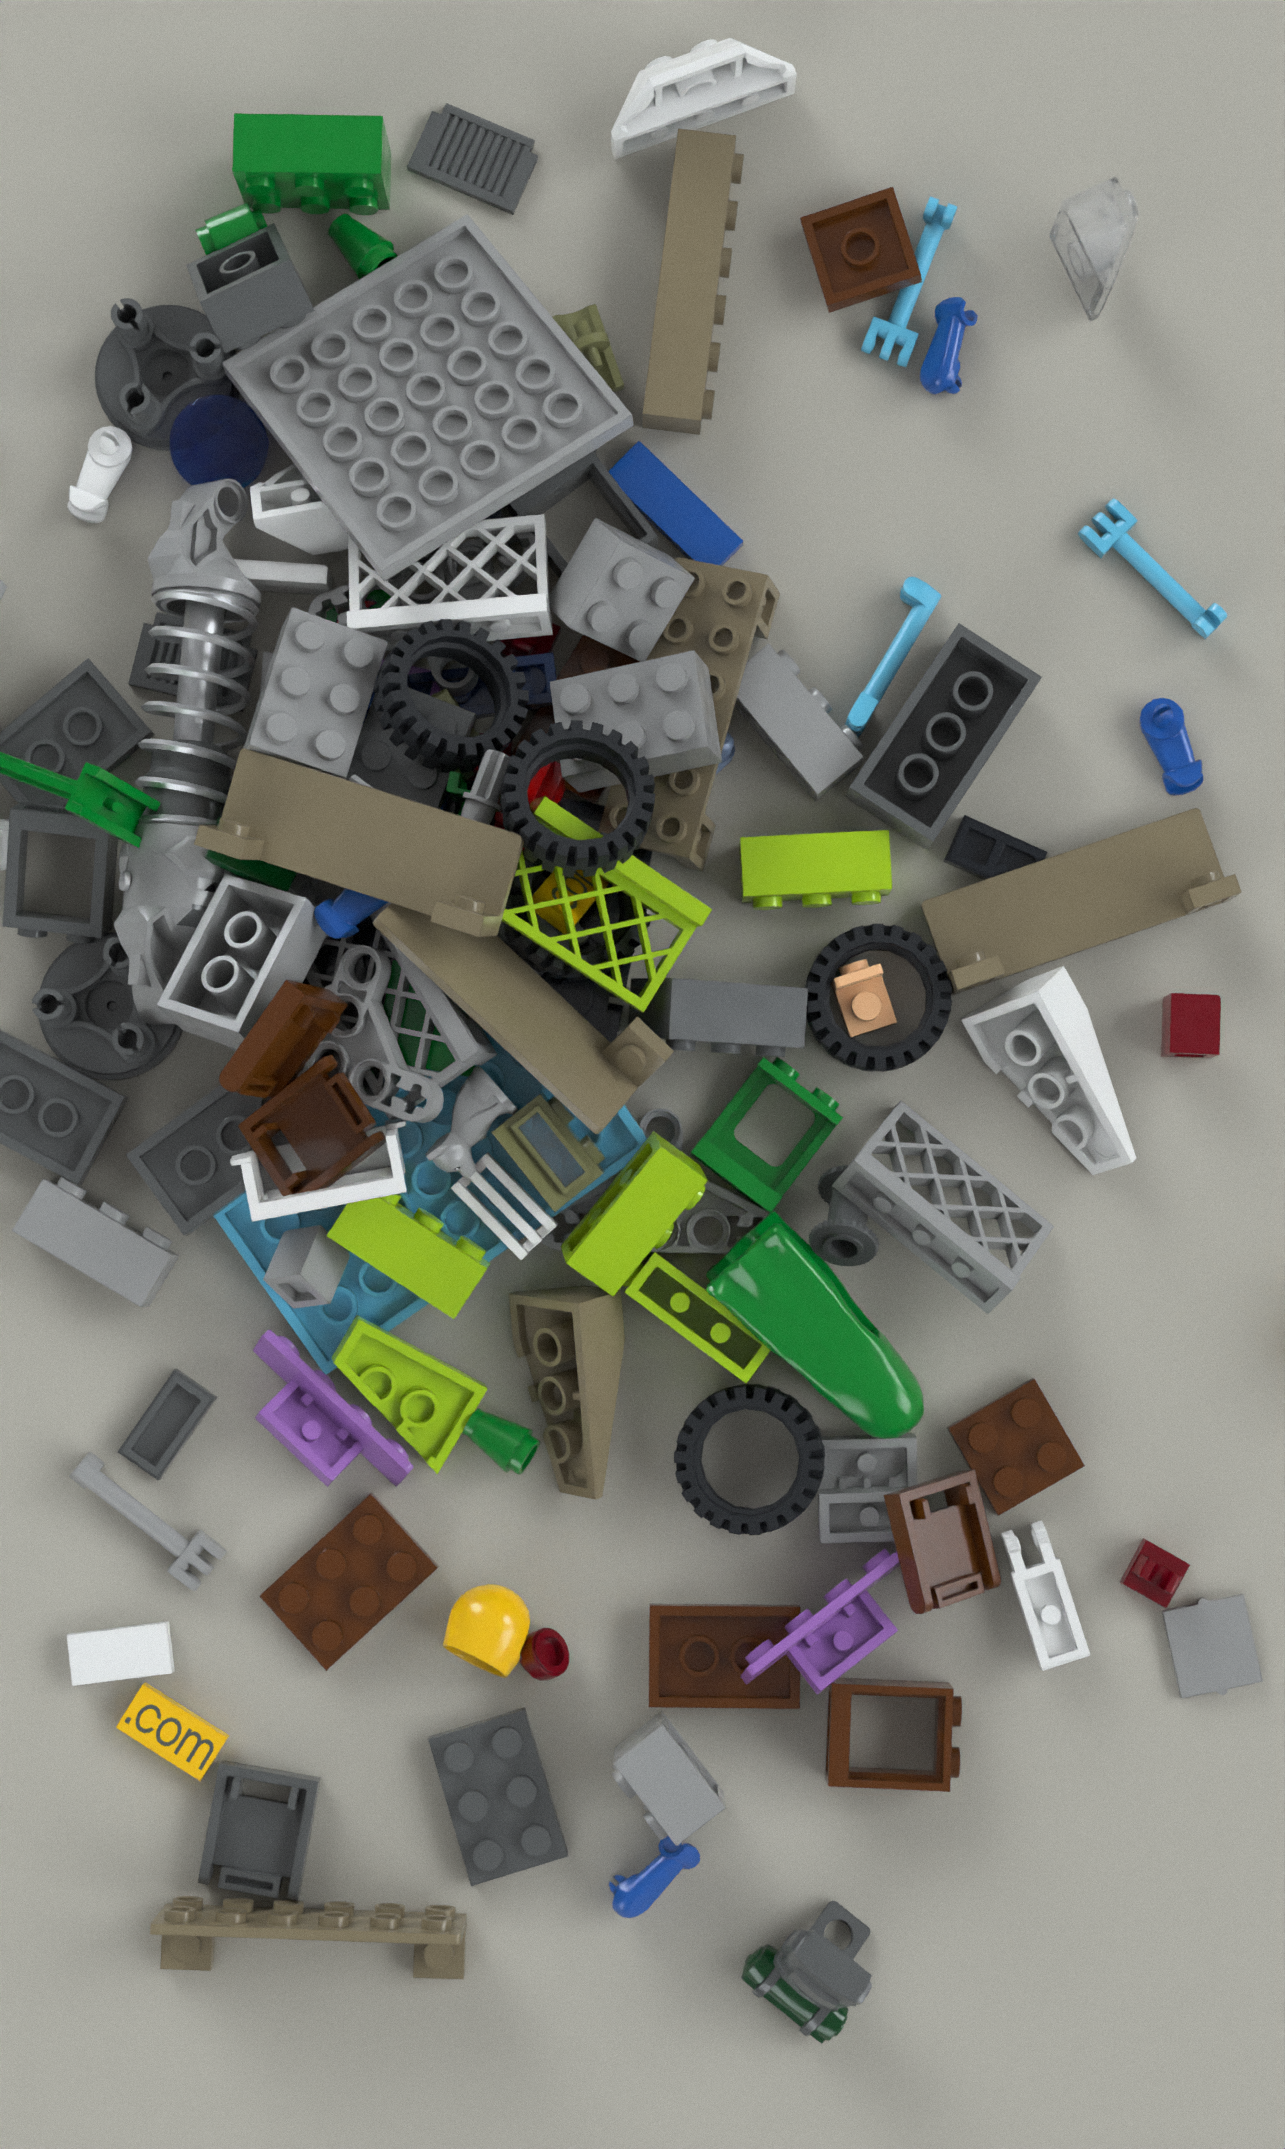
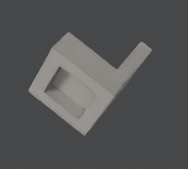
(306, 1267)

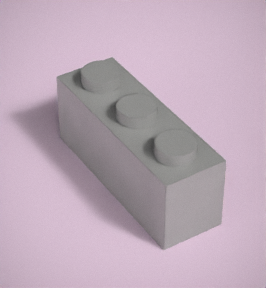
(796, 723)
(97, 1240)

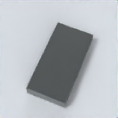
(167, 1424)

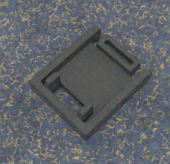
(259, 1836)

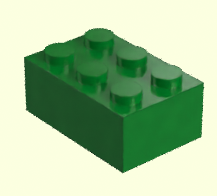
(312, 162)

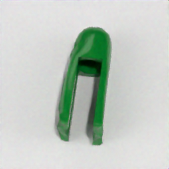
(815, 1326)

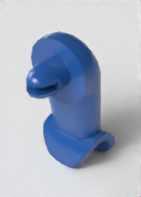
(941, 362)
(1167, 736)
(340, 916)
(641, 1890)

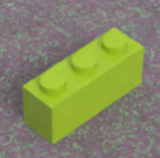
(815, 868)
(634, 1214)
(412, 1250)
(697, 1317)

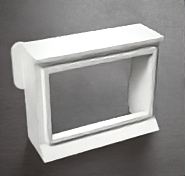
(373, 1178)

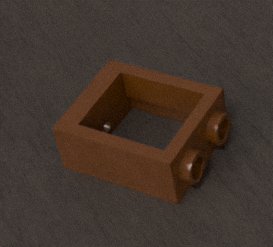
(946, 1758)

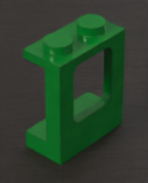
(742, 1167)

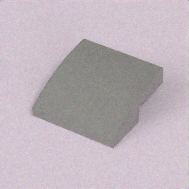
(855, 1482)

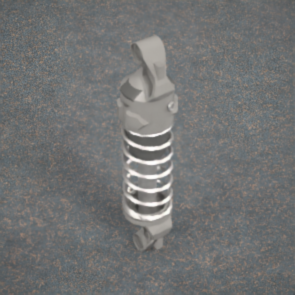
(168, 877)

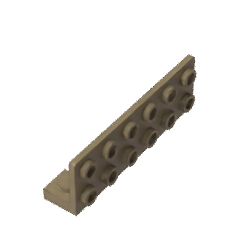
(719, 623)
(367, 842)
(1077, 900)
(529, 1016)
(191, 1930)

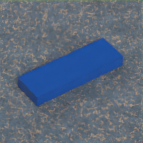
(674, 508)

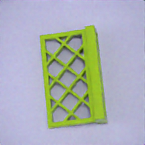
(633, 878)

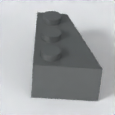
(725, 1015)

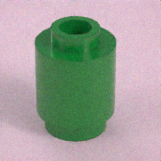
(230, 227)

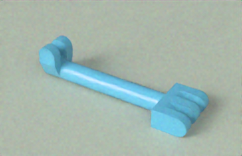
(894, 331)
(1116, 536)
(923, 600)

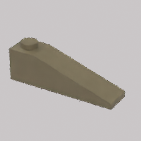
(575, 1360)

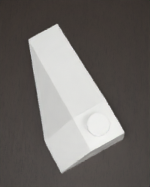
(1052, 1055)

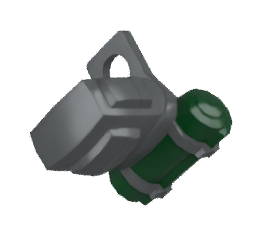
(812, 1976)

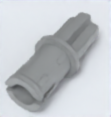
(486, 789)

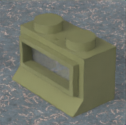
(550, 1150)

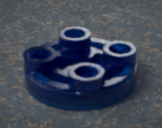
(218, 441)

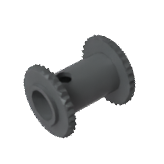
(845, 1234)

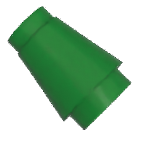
(360, 245)
(502, 1440)

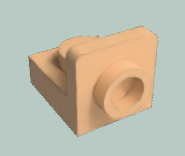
(863, 998)

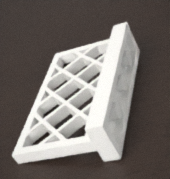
(502, 616)

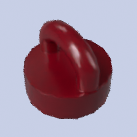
(544, 1654)

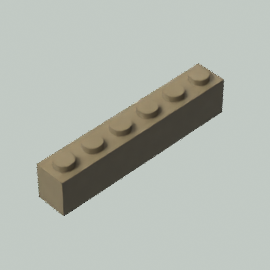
(690, 281)

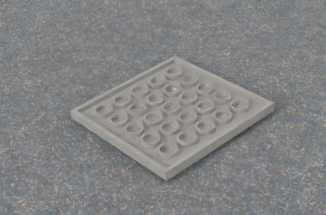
(427, 396)

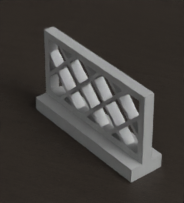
(457, 1029)
(927, 1226)

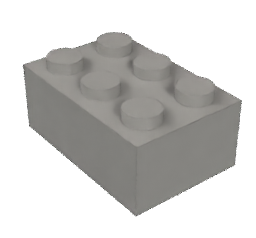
(316, 693)
(654, 703)
(240, 959)

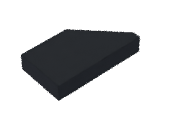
(989, 851)

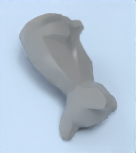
(472, 1114)

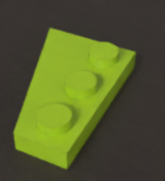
(410, 1387)

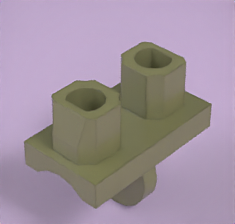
(589, 336)

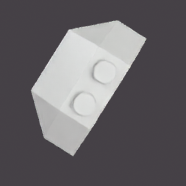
(698, 91)
(296, 514)

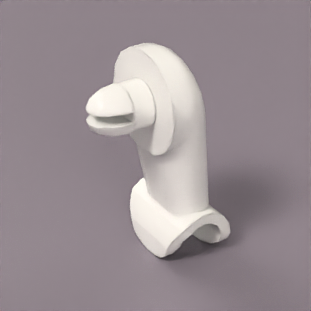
(105, 462)

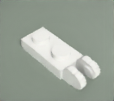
(1046, 1602)

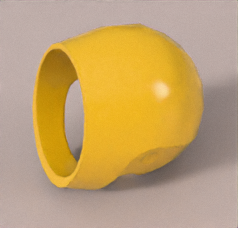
(488, 1628)

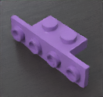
(318, 1422)
(837, 1635)

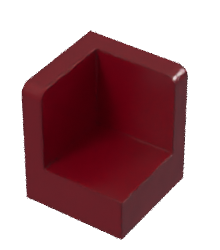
(1191, 1025)

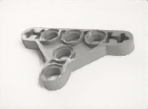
(373, 1043)

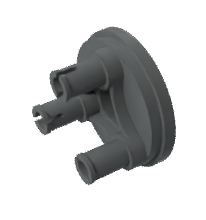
(157, 366)
(92, 1015)

